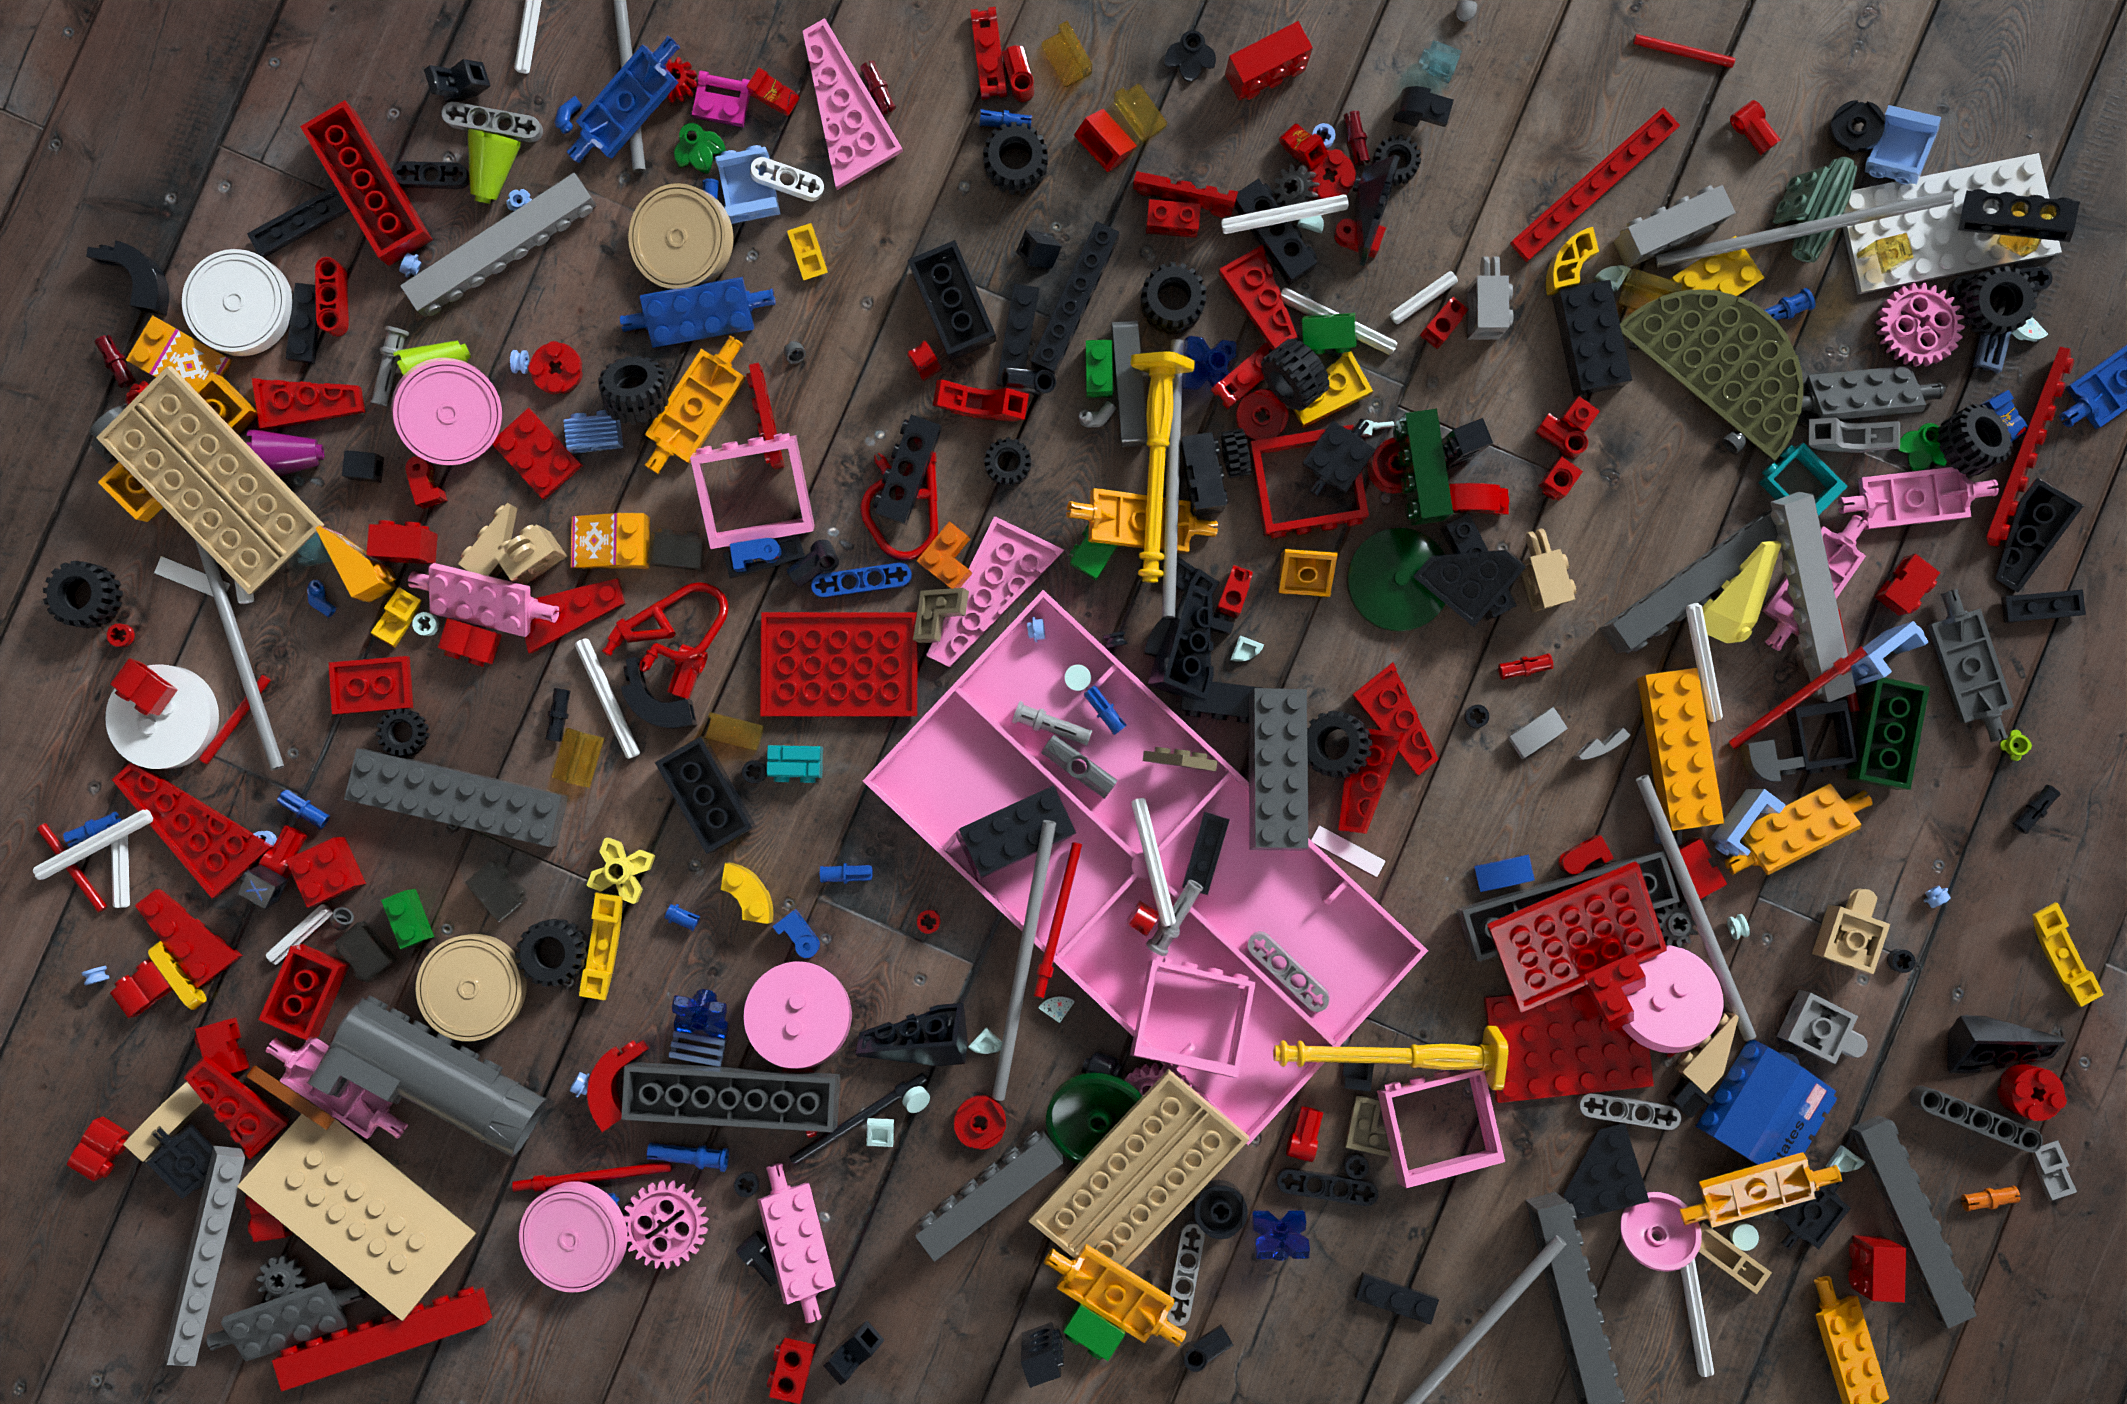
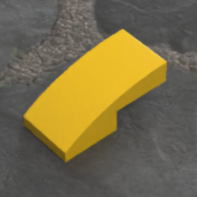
(807, 251)
(397, 618)

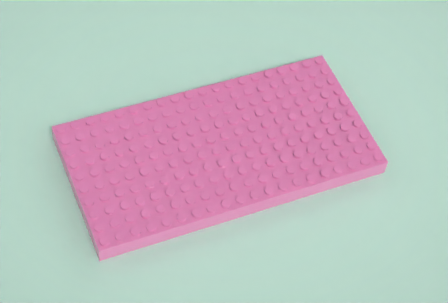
(974, 761)

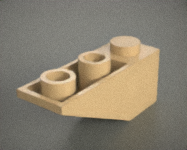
(480, 556)
(1708, 1060)

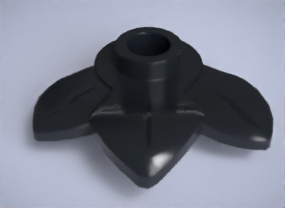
(1190, 59)

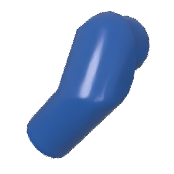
(564, 113)
(317, 598)

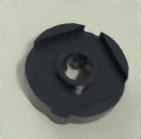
(1857, 112)

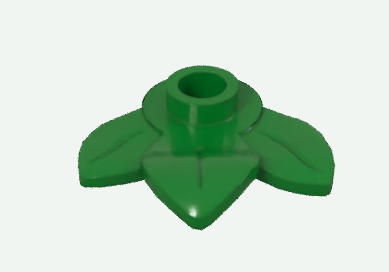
(698, 151)
(1920, 449)

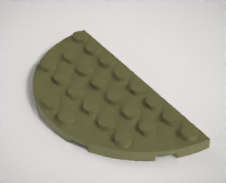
(1726, 357)

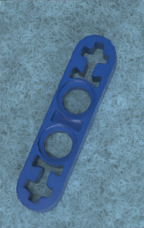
(861, 576)

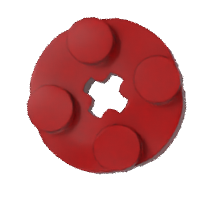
(1344, 172)
(541, 366)
(1274, 409)
(965, 1118)

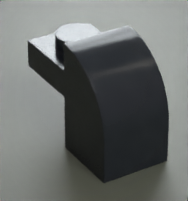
(459, 82)
(1419, 104)
(853, 1351)

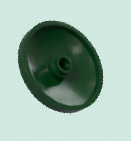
(1384, 584)
(1086, 1110)

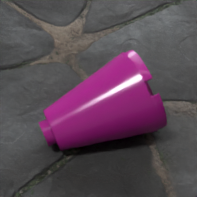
(284, 452)

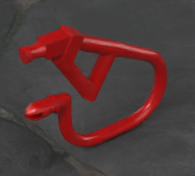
(928, 493)
(623, 628)

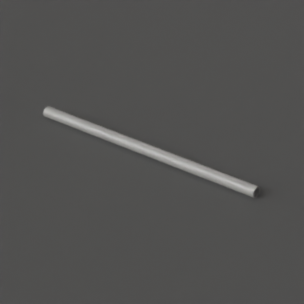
(625, 53)
(1805, 228)
(1172, 495)
(241, 659)
(1695, 906)
(1024, 959)
(1486, 1321)

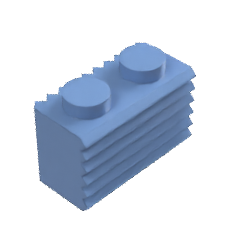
(592, 433)

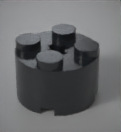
(1231, 1218)

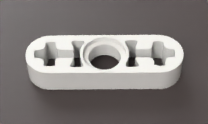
(791, 189)

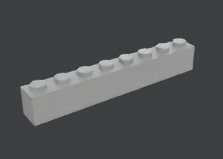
(499, 246)
(1811, 591)
(204, 1256)

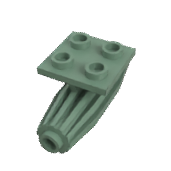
(1814, 197)

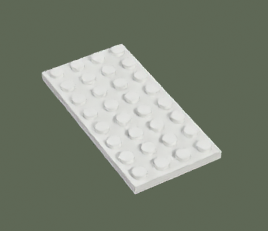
(1934, 233)

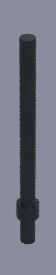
(898, 1093)

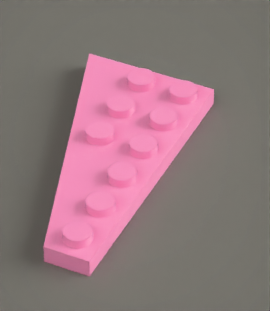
(851, 121)
(1001, 572)

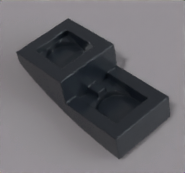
(1188, 574)

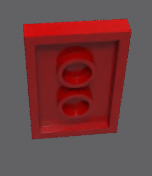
(536, 454)
(370, 685)

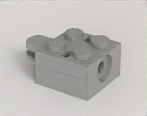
(1489, 302)
(1824, 1030)

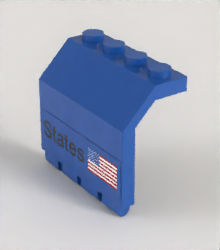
(1767, 1106)

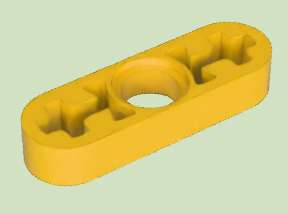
(176, 977)

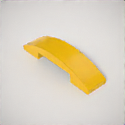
(602, 946)
(2063, 956)

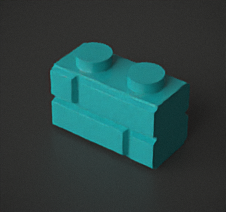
(794, 762)

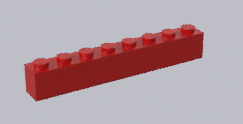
(381, 1339)

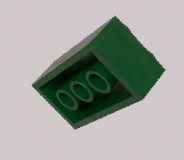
(1423, 467)
(1889, 733)

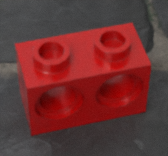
(1173, 218)
(795, 1371)

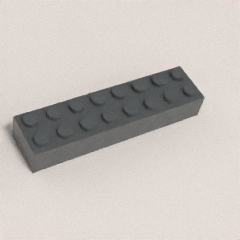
(1691, 585)
(456, 797)
(1477, 916)
(731, 1096)
(1574, 1302)

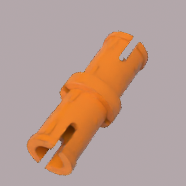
(1990, 1198)

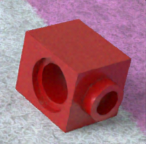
(1579, 415)
(1567, 471)

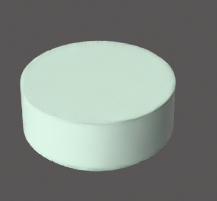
(1077, 677)
(916, 1099)
(1744, 1236)

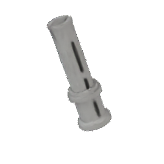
(394, 341)
(1040, 720)
(1164, 935)

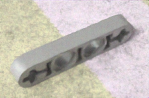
(493, 118)
(1291, 968)
(1628, 1111)
(1185, 1273)

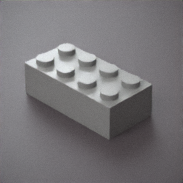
(1674, 226)

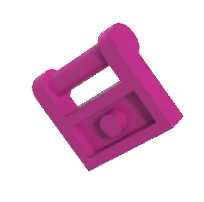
(721, 107)

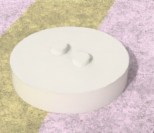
(237, 302)
(176, 734)

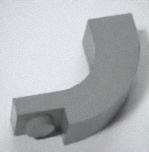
(1844, 437)

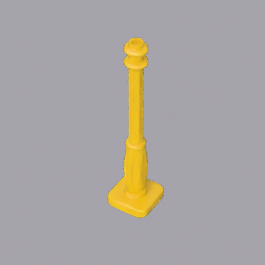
(1161, 370)
(1488, 1057)

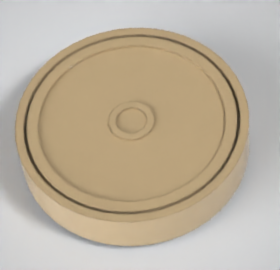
(680, 236)
(470, 987)

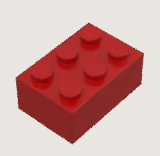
(1268, 61)
(304, 991)

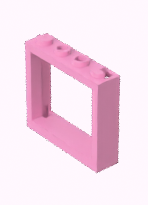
(754, 446)
(1213, 976)
(1491, 1156)

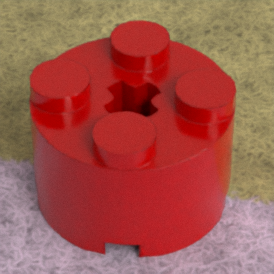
(1380, 469)
(2031, 1092)

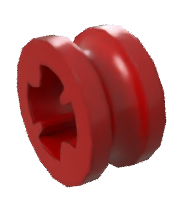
(129, 637)
(923, 928)

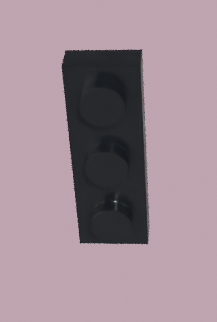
(303, 325)
(791, 551)
(2043, 606)
(1206, 850)
(1396, 1298)

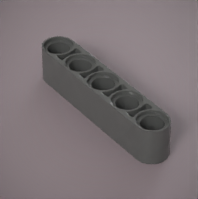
(1129, 384)
(1987, 1121)

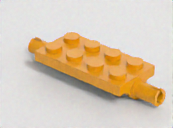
(695, 405)
(1121, 520)
(1799, 829)
(1758, 1190)
(1116, 1294)
(1849, 1347)

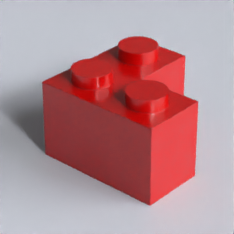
(1609, 989)

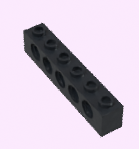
(1075, 298)

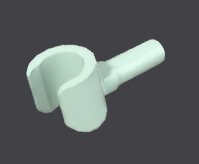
(1374, 425)

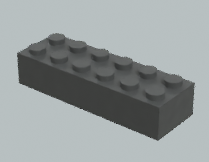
(1278, 769)
(988, 1195)

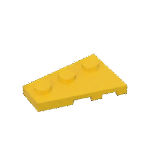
(1345, 388)

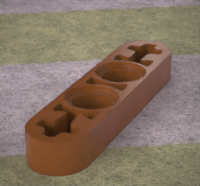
(290, 1097)

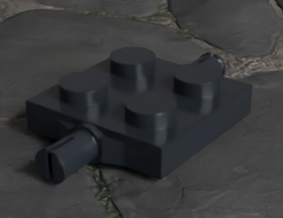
(1339, 457)
(181, 1159)
(1814, 1218)

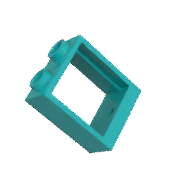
(1815, 465)

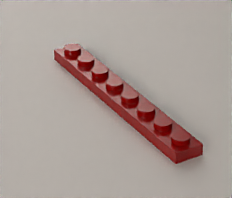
(1594, 184)
(2027, 457)

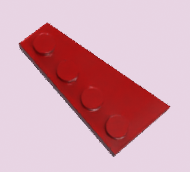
(1184, 191)
(1255, 289)
(294, 403)
(575, 610)
(1390, 709)
(1365, 788)
(186, 938)
(239, 1108)

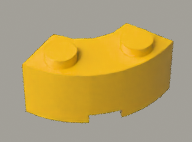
(1567, 263)
(749, 892)

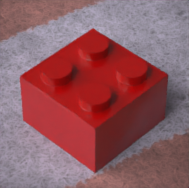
(401, 543)
(325, 871)
(1878, 1268)

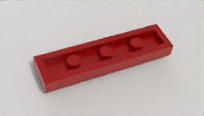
(762, 406)

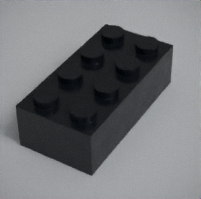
(952, 300)
(1592, 338)
(705, 794)
(1013, 832)

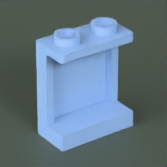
(1903, 145)
(742, 195)
(1895, 639)
(1741, 818)

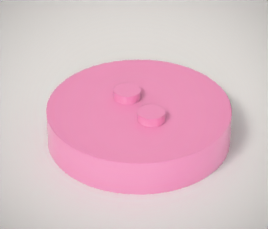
(446, 411)
(1677, 1004)
(797, 1015)
(573, 1236)

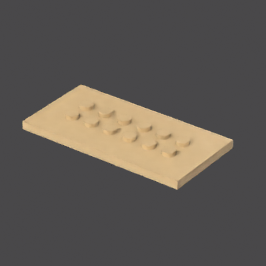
(209, 480)
(1140, 1173)
(358, 1212)

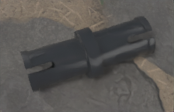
(558, 714)
(2036, 809)

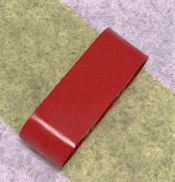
(323, 288)

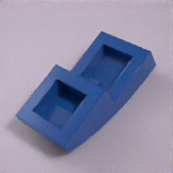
(1504, 873)

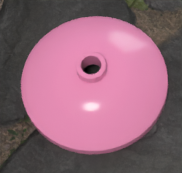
(1661, 1217)

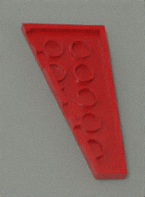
(199, 836)

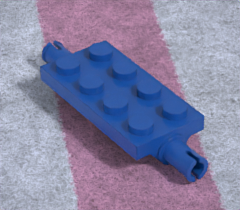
(626, 101)
(697, 312)
(2099, 392)

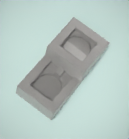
(1537, 733)
(1595, 747)
(2052, 1171)

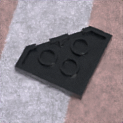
(1470, 580)
(1607, 1175)

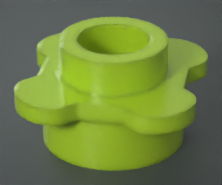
(2022, 741)

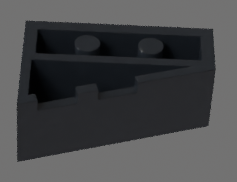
(1203, 474)

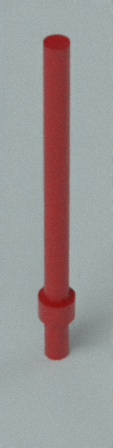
(1840, 666)
(1045, 969)
(541, 1182)

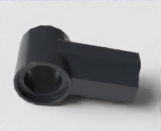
(1026, 380)
(819, 560)
(756, 1253)
(1209, 1345)

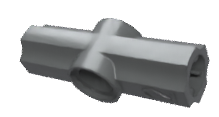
(1065, 755)

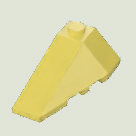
(1739, 605)

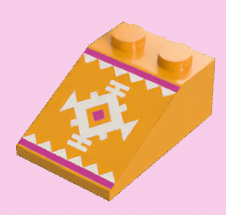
(166, 346)
(610, 541)
(361, 574)

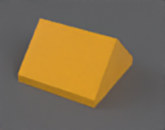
(1307, 572)

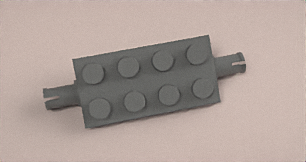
(1867, 393)
(1971, 666)
(286, 1320)

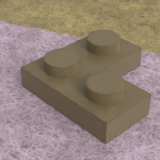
(933, 608)
(1180, 758)
(1363, 1130)

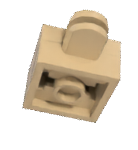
(529, 554)
(1546, 574)
(1851, 933)

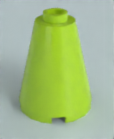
(489, 163)
(413, 356)

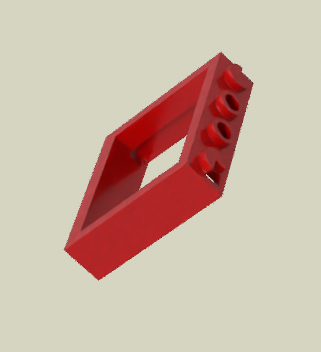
(1301, 526)

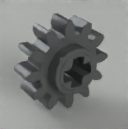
(1296, 176)
(1684, 924)
(272, 1277)

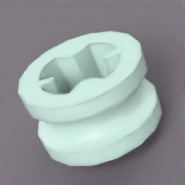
(417, 625)
(1738, 926)

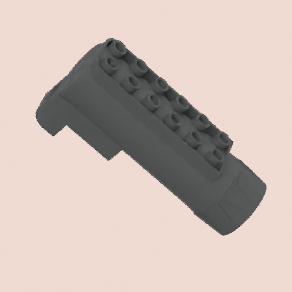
(406, 1061)

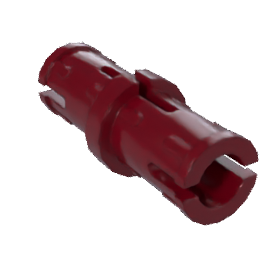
(878, 87)
(1357, 138)
(114, 361)

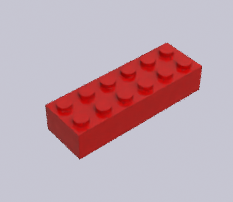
(366, 183)

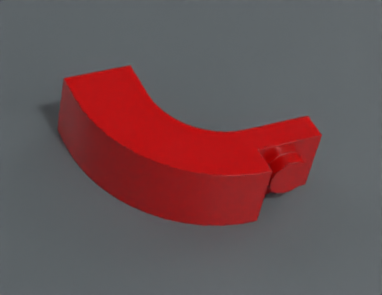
(981, 403)
(1479, 498)
(602, 1085)

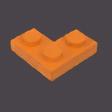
(941, 554)

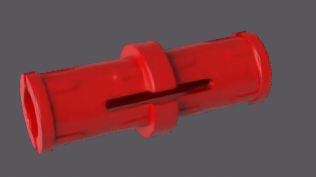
(1525, 666)

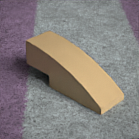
(170, 1116)
(1732, 1259)

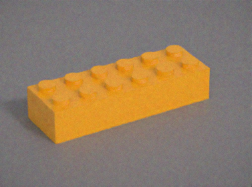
(227, 404)
(1680, 748)

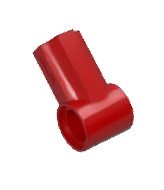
(1018, 72)
(1752, 122)
(1559, 434)
(686, 673)
(286, 846)
(1304, 1140)

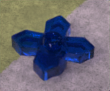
(1209, 363)
(700, 1013)
(1280, 1237)

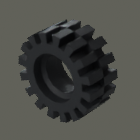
(1407, 149)
(1004, 446)
(1235, 453)
(387, 732)

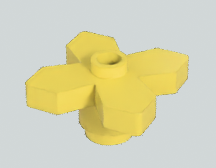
(615, 856)

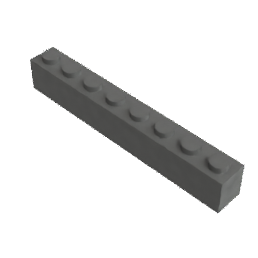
(1913, 1221)

